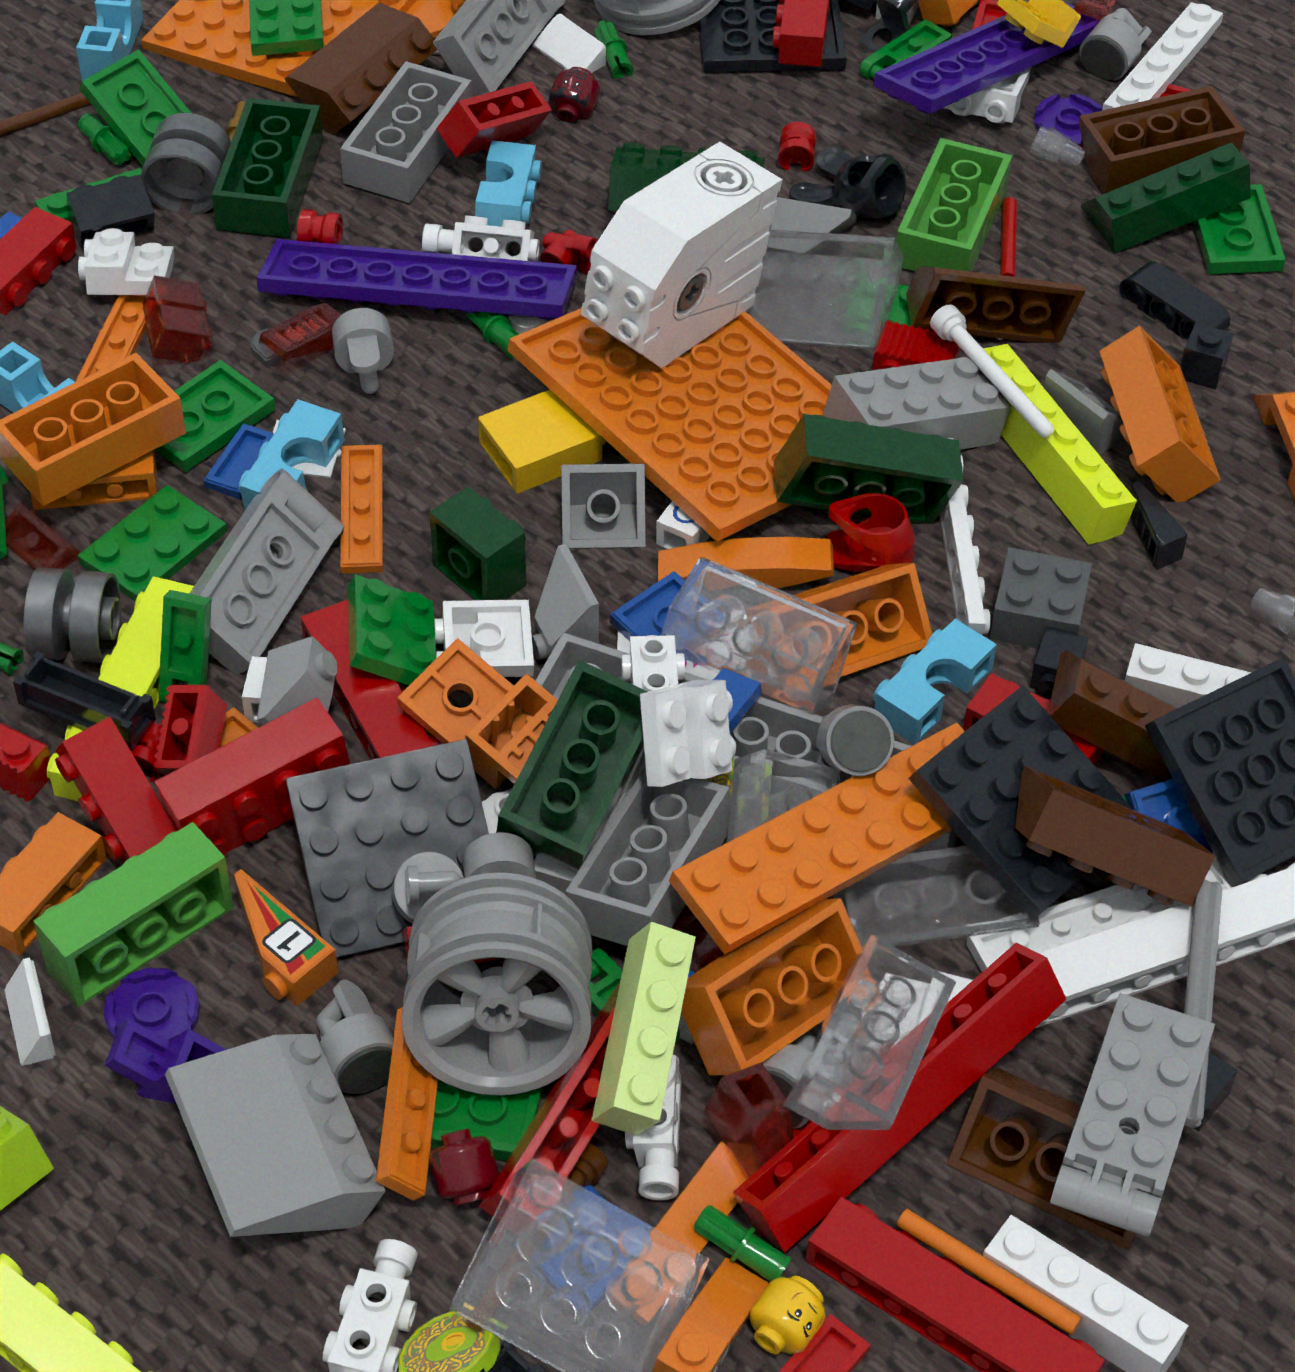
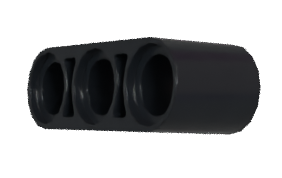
(1172, 300)

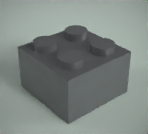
(1038, 593)

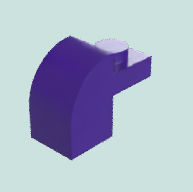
(147, 1056)

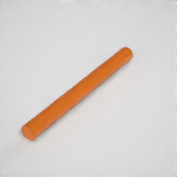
(989, 1272)

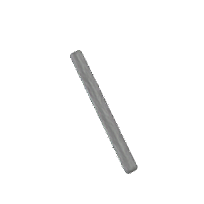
(1202, 977)

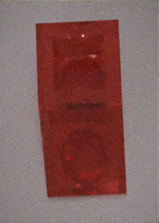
(751, 1116)

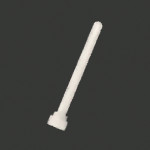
(951, 326)

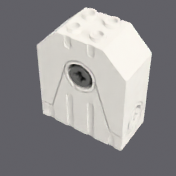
(683, 255)

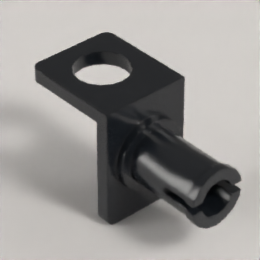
(892, 20)

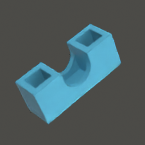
(112, 36)
(509, 183)
(23, 378)
(302, 436)
(951, 657)

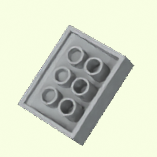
(276, 1137)

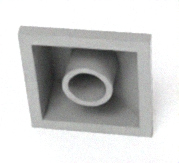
(811, 217)
(564, 606)
(296, 676)

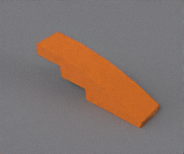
(770, 560)

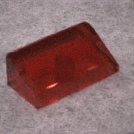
(37, 540)

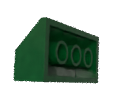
(1171, 198)

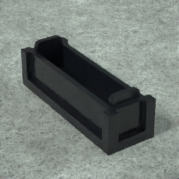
(83, 699)

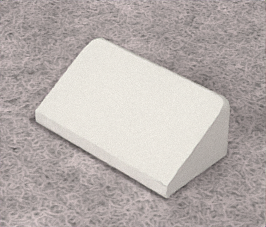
(570, 45)
(29, 1015)

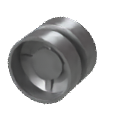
(185, 162)
(71, 614)

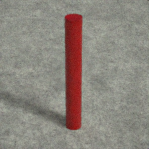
(1008, 237)

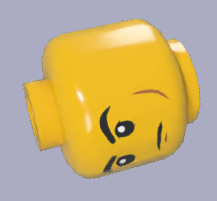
(787, 1315)

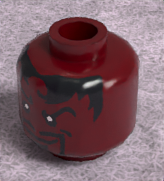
(574, 94)
(463, 1166)

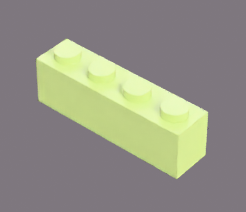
(644, 1029)

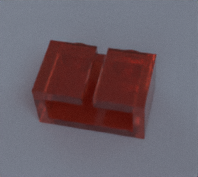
(176, 320)

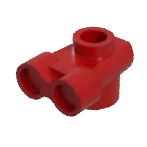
(568, 249)

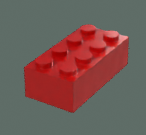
(242, 786)

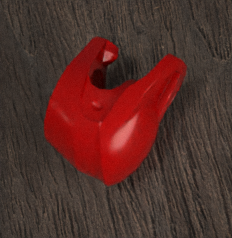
(875, 542)

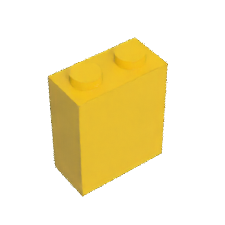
(536, 438)

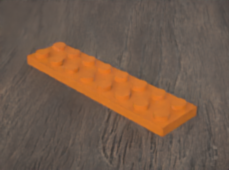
(813, 849)

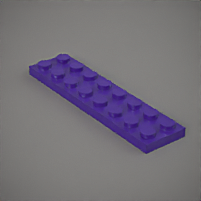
(970, 63)
(418, 279)

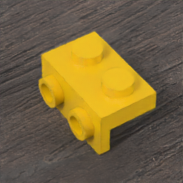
(1042, 19)

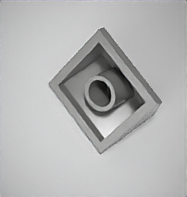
(1086, 410)
(603, 505)

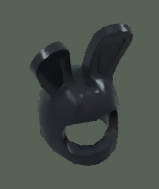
(865, 184)

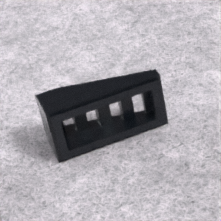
(1157, 529)

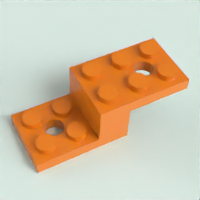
(497, 724)

